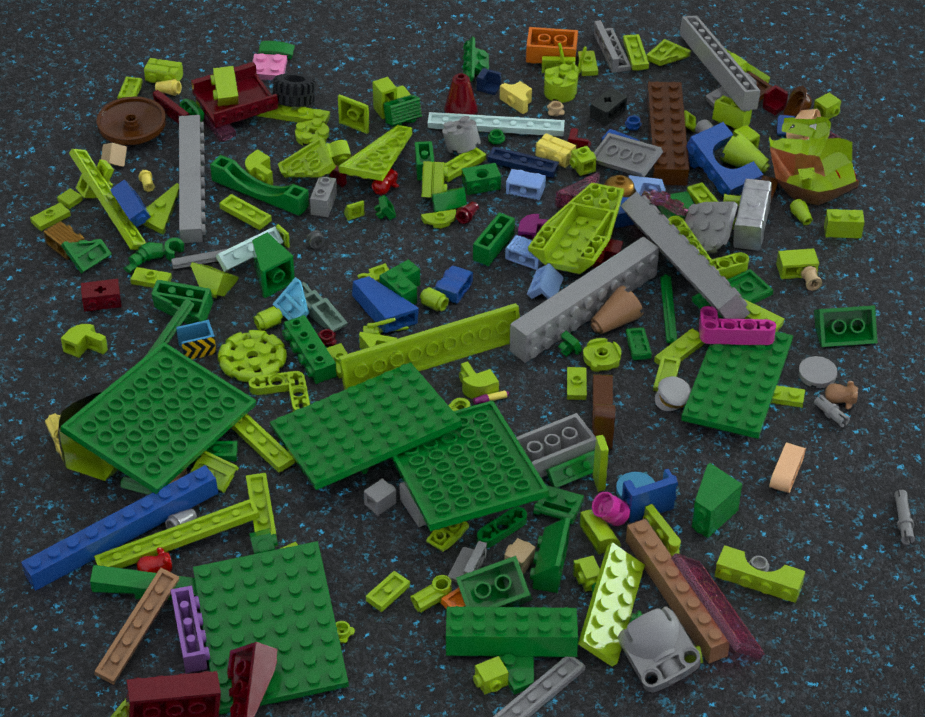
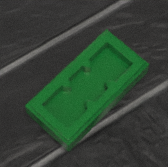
(638, 343)

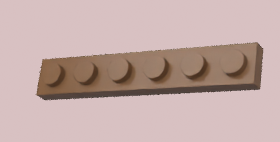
(136, 626)

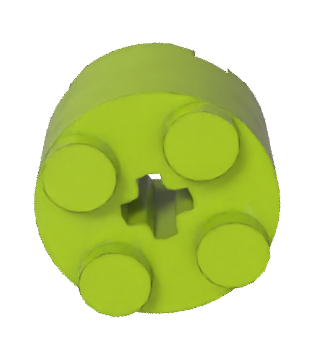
(560, 83)

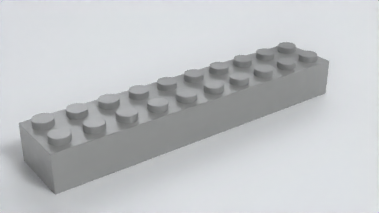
(685, 257)
(582, 299)
(543, 446)

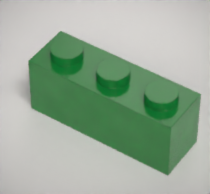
(493, 239)

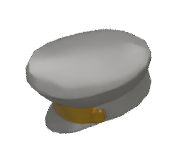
(672, 393)

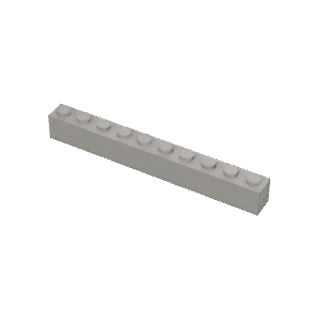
(720, 63)
(191, 179)

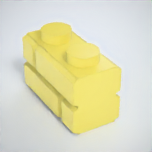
(554, 149)

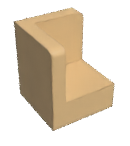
(114, 154)

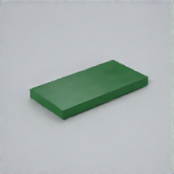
(747, 284)

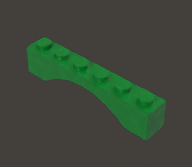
(230, 174)

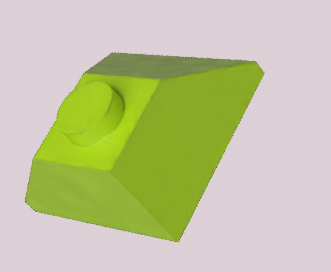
(353, 114)
(215, 279)

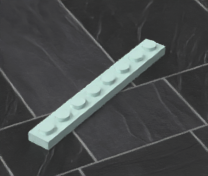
(506, 124)

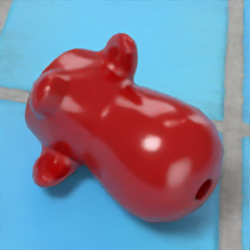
(383, 187)
(154, 563)

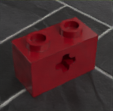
(101, 295)

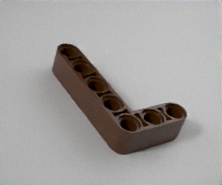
(602, 408)

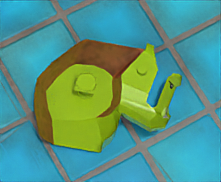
(809, 167)

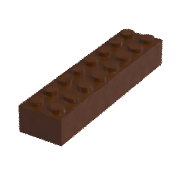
(668, 131)

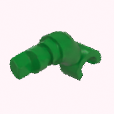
(154, 250)

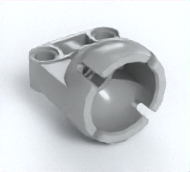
(658, 648)

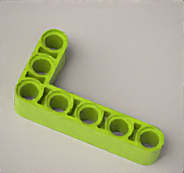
(727, 265)

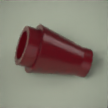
(465, 213)

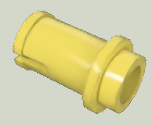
(146, 178)

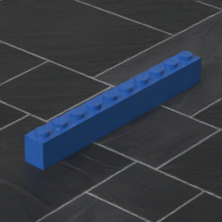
(119, 527)

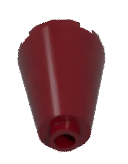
(461, 96)

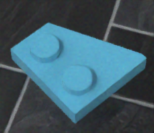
(292, 301)

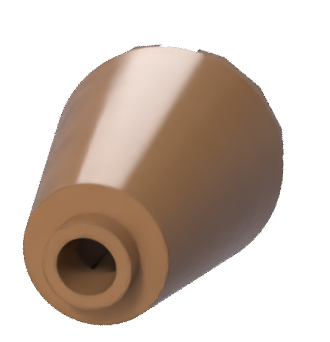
(617, 311)

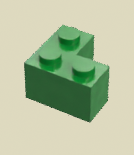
(403, 280)

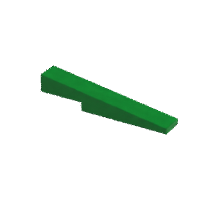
(121, 580)

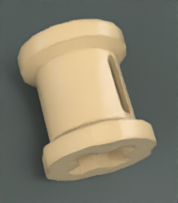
(812, 280)

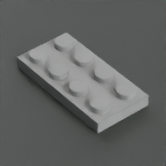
(627, 155)

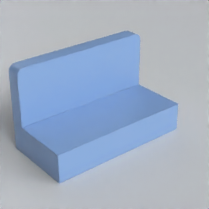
(546, 282)

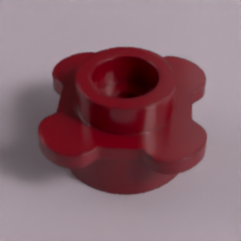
(327, 337)

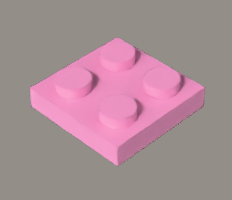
(269, 65)

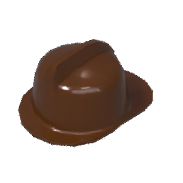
(798, 101)

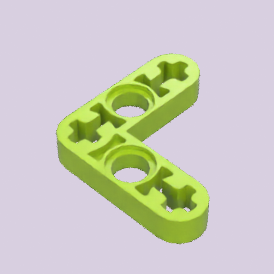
(288, 384)

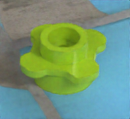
(344, 627)

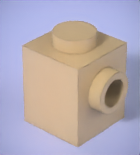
(524, 551)

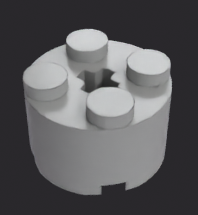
(461, 135)

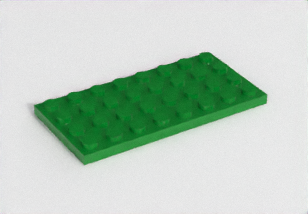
(737, 386)

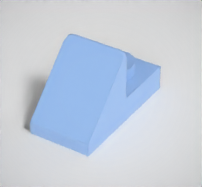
(647, 184)

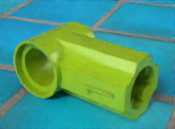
(432, 594)

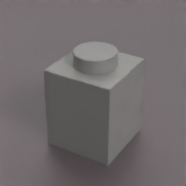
(380, 496)

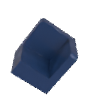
(489, 81)

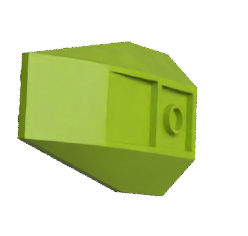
(579, 230)

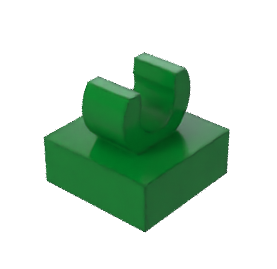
(385, 208)
(569, 344)

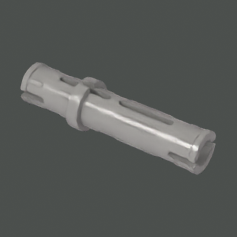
(905, 522)

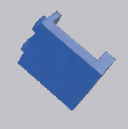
(660, 494)

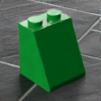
(272, 264)
(715, 501)

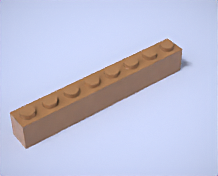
(676, 591)

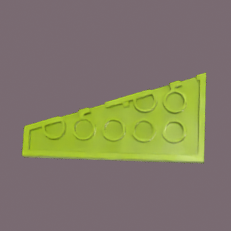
(379, 156)

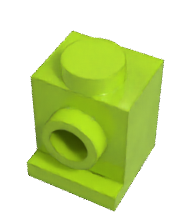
(586, 572)

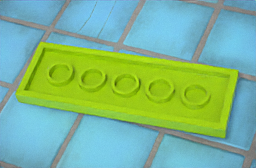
(611, 604)

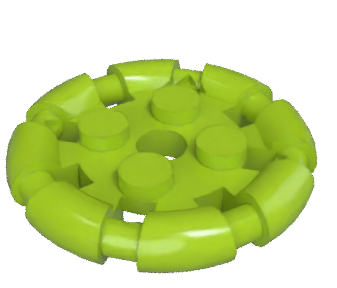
(267, 360)

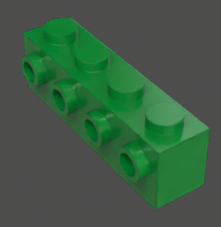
(310, 349)

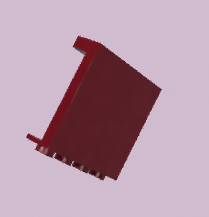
(252, 97)

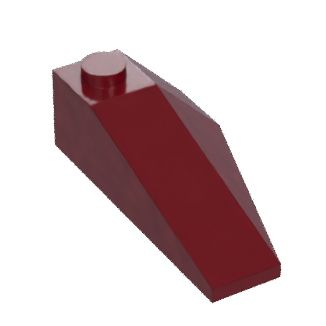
(250, 673)

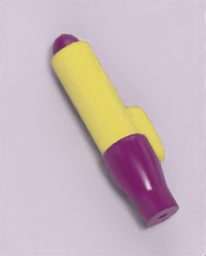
(489, 397)

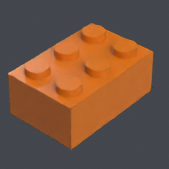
(545, 43)

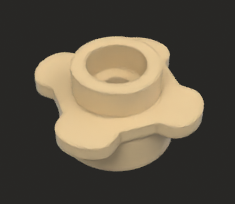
(555, 108)

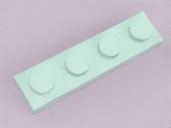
(243, 251)

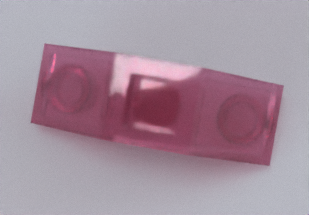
(566, 194)

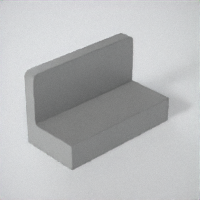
(468, 560)

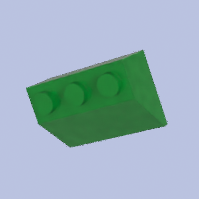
(846, 326)
(551, 556)

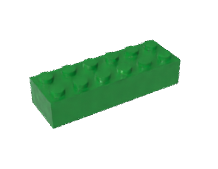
(511, 631)

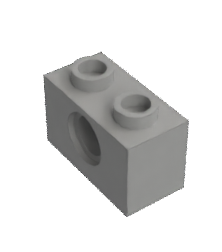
(323, 196)

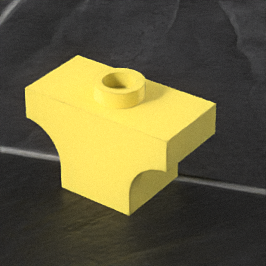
(516, 96)

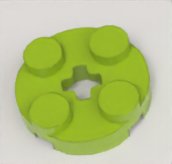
(305, 129)
(610, 351)

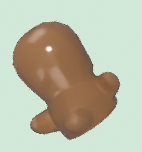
(839, 394)

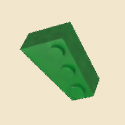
(170, 295)

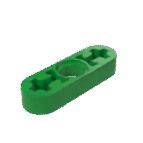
(505, 519)

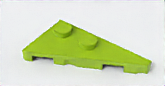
(162, 209)

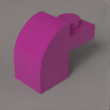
(530, 226)

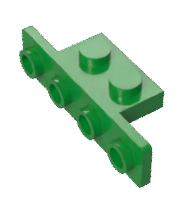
(474, 59)

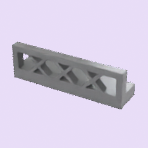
(610, 52)

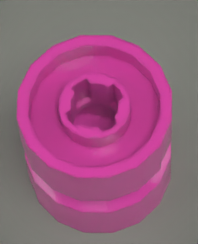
(610, 508)

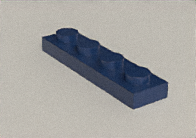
(523, 162)

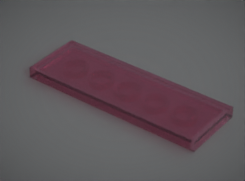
(718, 606)

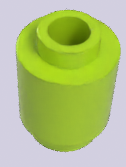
(434, 299)
(268, 318)

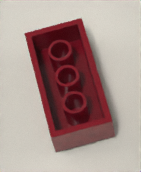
(174, 695)

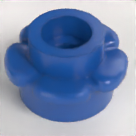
(633, 123)

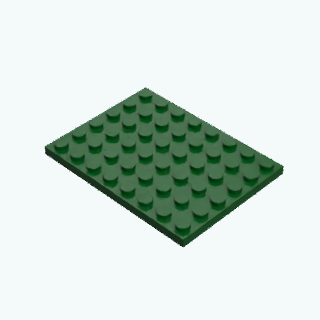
(158, 417)
(364, 425)
(470, 470)
(280, 603)

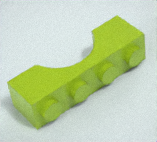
(782, 583)

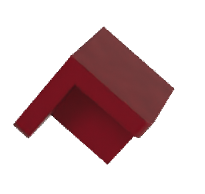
(775, 100)
(579, 142)

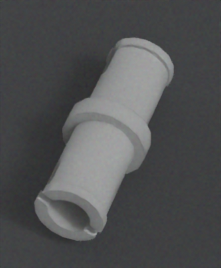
(831, 411)

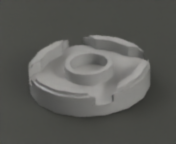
(817, 372)

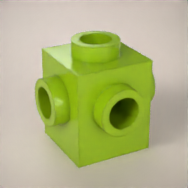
(583, 160)

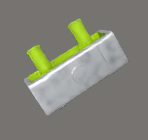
(751, 214)

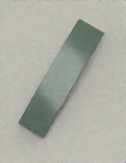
(322, 310)

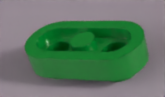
(192, 108)

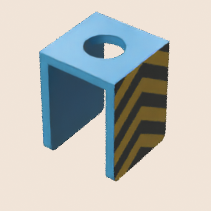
(196, 339)

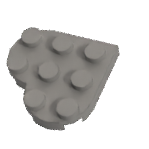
(711, 223)

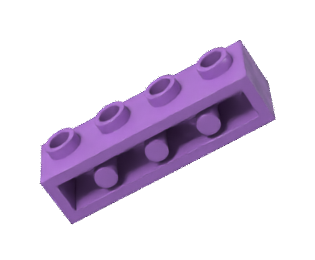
(189, 630)

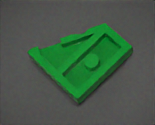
(86, 253)

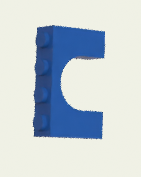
(726, 180)

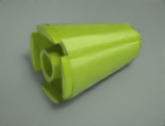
(742, 151)

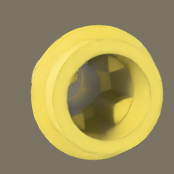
(169, 87)

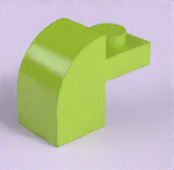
(259, 167)
(83, 186)
(81, 338)
(477, 384)

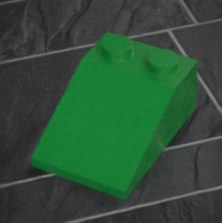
(495, 585)

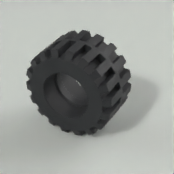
(294, 89)

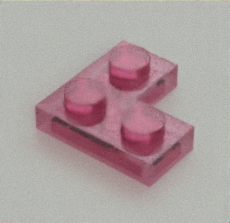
(664, 199)

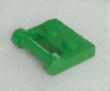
(560, 504)

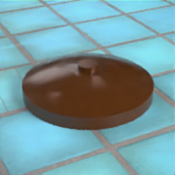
(131, 120)

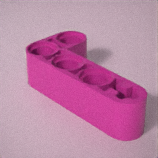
(734, 331)

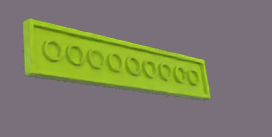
(431, 346)

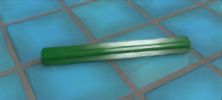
(668, 309)

